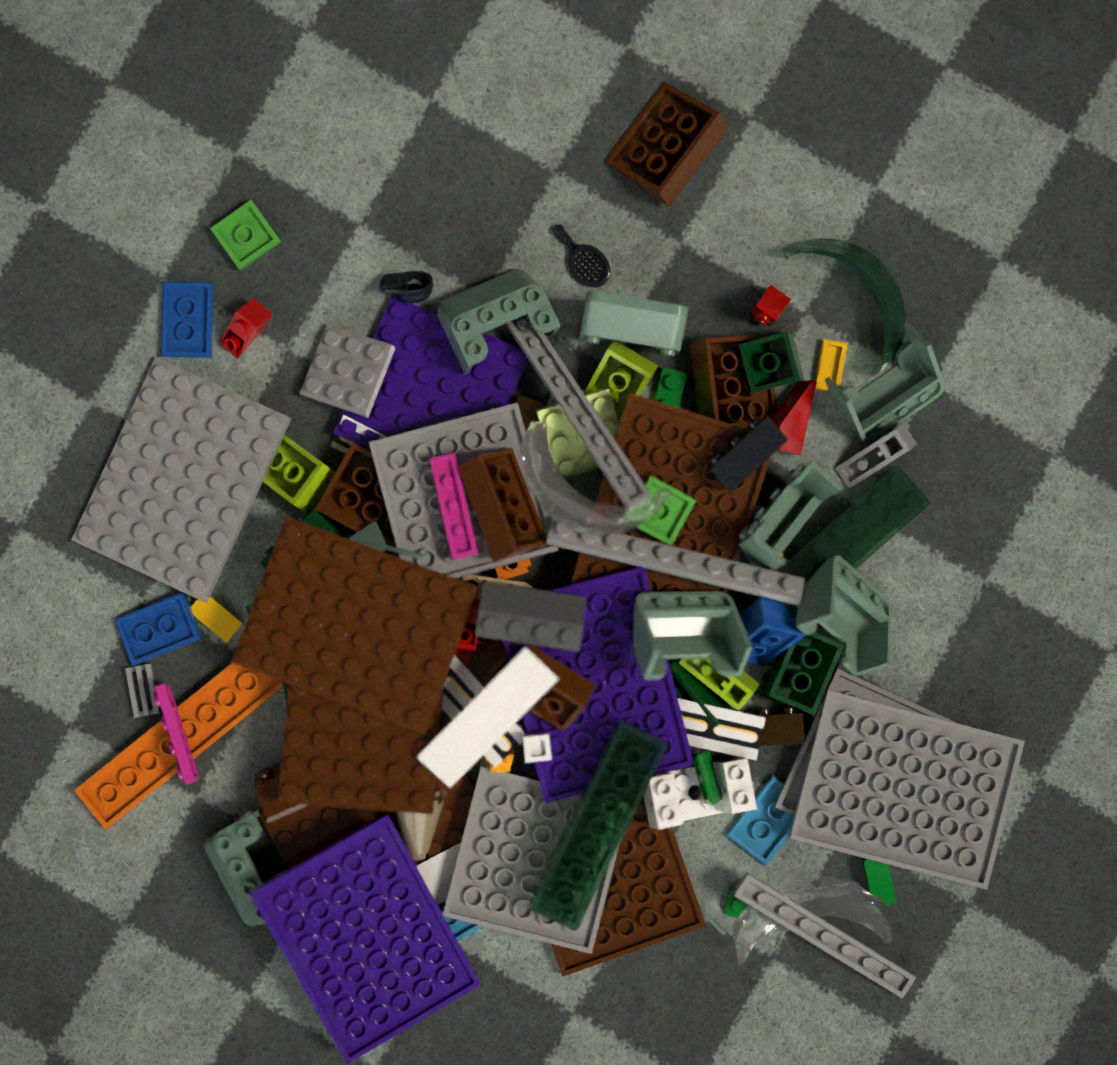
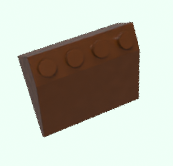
(667, 143)
(722, 383)
(356, 495)

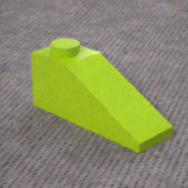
(733, 689)

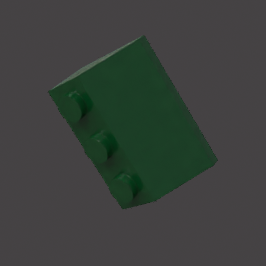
(804, 672)
(692, 689)

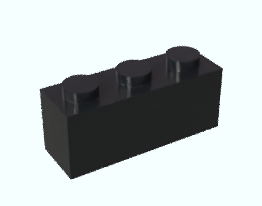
(747, 452)

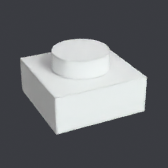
(537, 747)

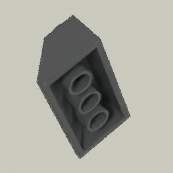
(530, 616)

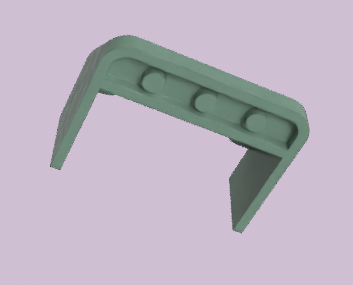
(633, 321)
(894, 394)

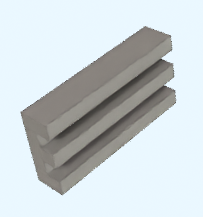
(133, 695)

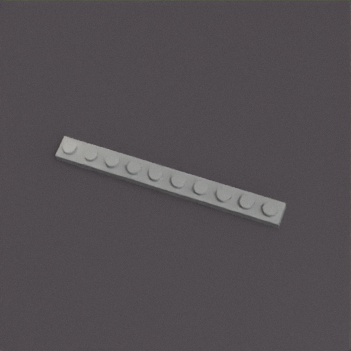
(580, 413)
(680, 563)

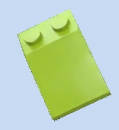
(623, 374)
(298, 475)

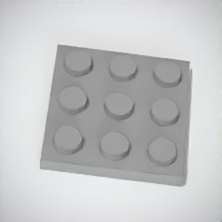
(347, 370)

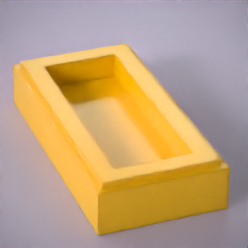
(830, 363)
(216, 618)

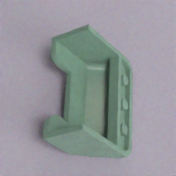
(490, 306)
(786, 514)
(851, 612)
(689, 627)
(235, 866)

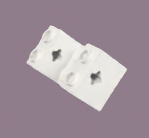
(670, 804)

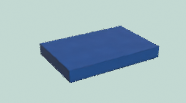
(187, 319)
(158, 628)

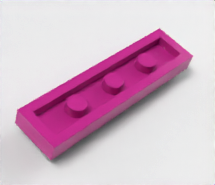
(453, 506)
(179, 743)

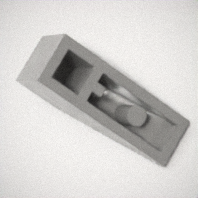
(876, 455)

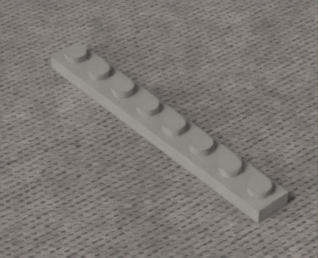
(824, 935)

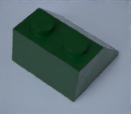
(771, 361)

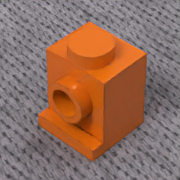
(505, 572)

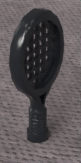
(567, 240)

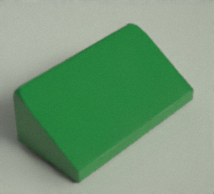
(707, 777)
(879, 880)

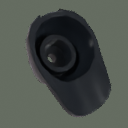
(407, 292)

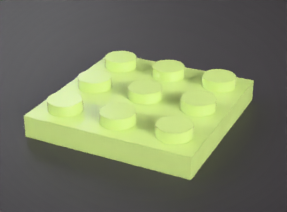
(564, 443)

